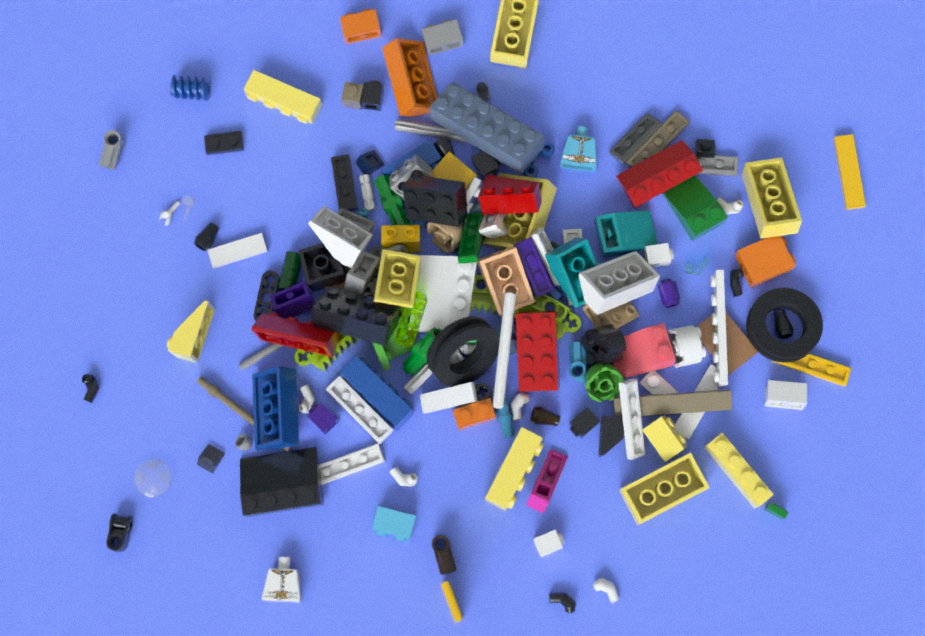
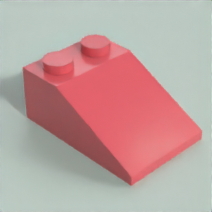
(646, 352)

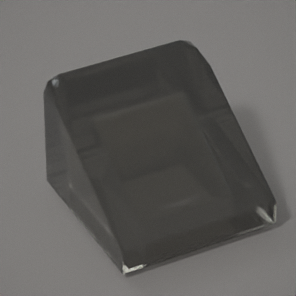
(210, 458)

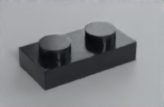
(223, 143)

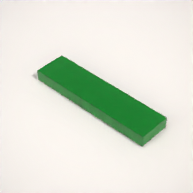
(471, 239)

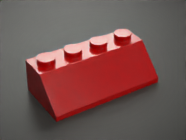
(659, 173)
(295, 334)

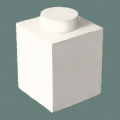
(658, 255)
(548, 543)

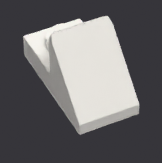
(493, 226)

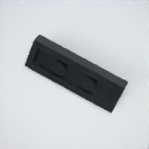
(344, 182)

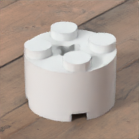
(687, 345)

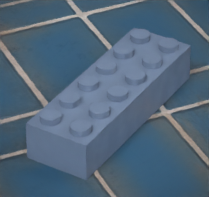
(486, 127)

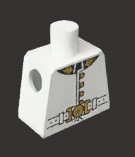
(282, 583)

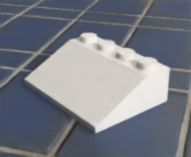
(447, 290)

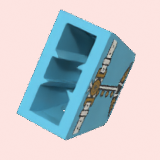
(579, 152)

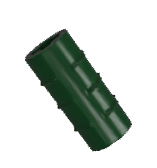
(289, 270)

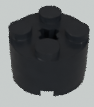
(603, 345)

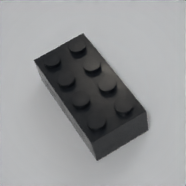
(355, 315)

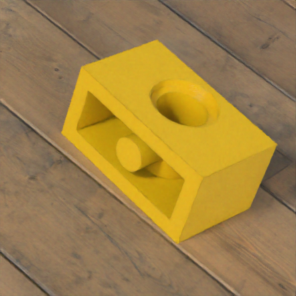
(401, 234)

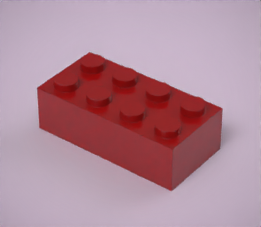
(538, 350)

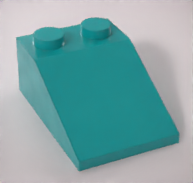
(567, 263)

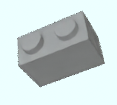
(442, 37)

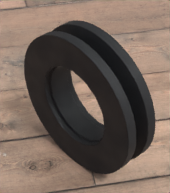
(797, 303)
(451, 339)

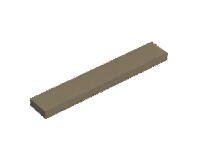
(680, 403)

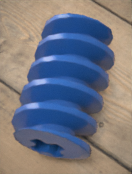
(189, 88)

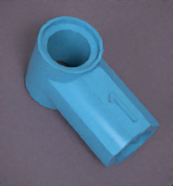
(577, 361)

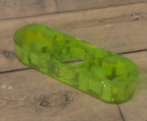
(402, 331)

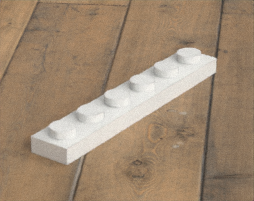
(719, 336)

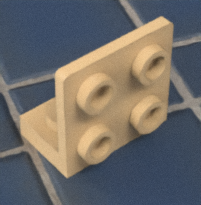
(617, 316)

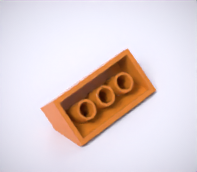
(410, 76)

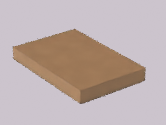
(738, 345)

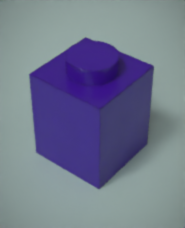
(322, 418)

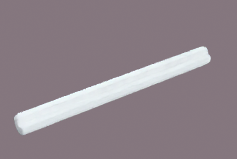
(504, 350)

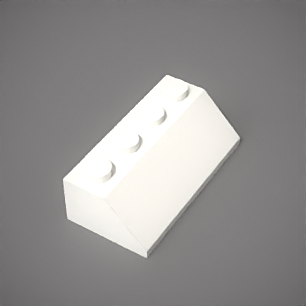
(617, 282)

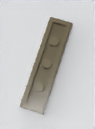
(660, 139)

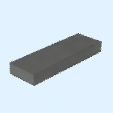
(635, 138)

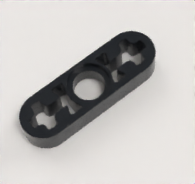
(264, 283)

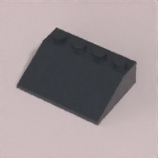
(280, 482)

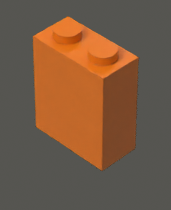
(765, 260)

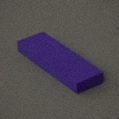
(533, 267)

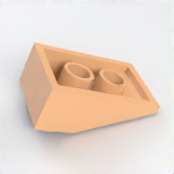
(505, 274)

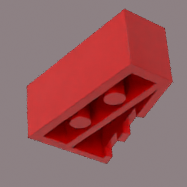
(509, 196)

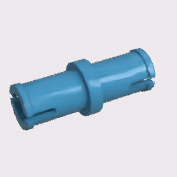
(505, 420)

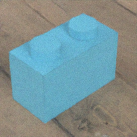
(394, 523)

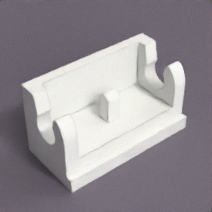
(785, 395)

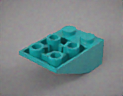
(624, 232)

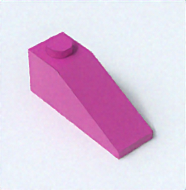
(547, 481)

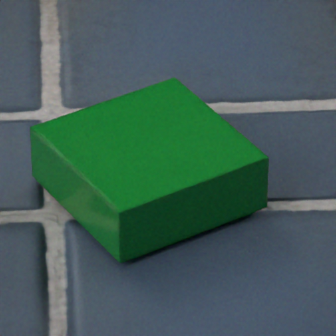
(776, 511)

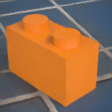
(360, 26)
(474, 414)

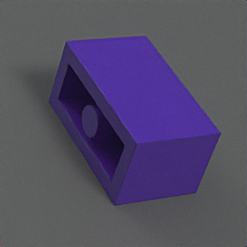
(293, 300)

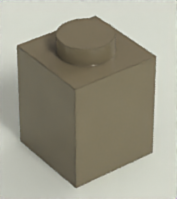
(352, 95)

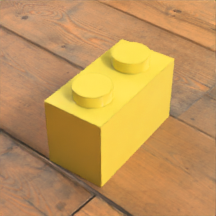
(665, 438)

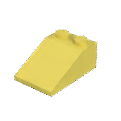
(397, 278)
(191, 334)

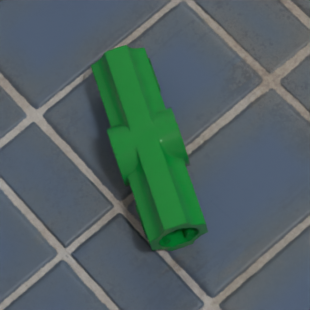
(390, 201)
(419, 353)

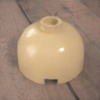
(445, 237)

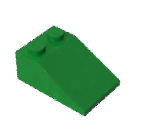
(695, 207)

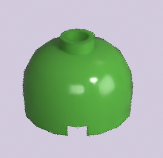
(603, 382)

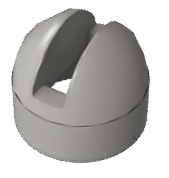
(243, 442)

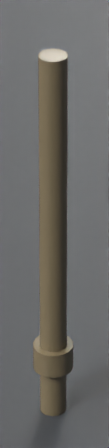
(214, 391)

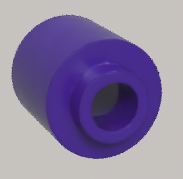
(669, 293)

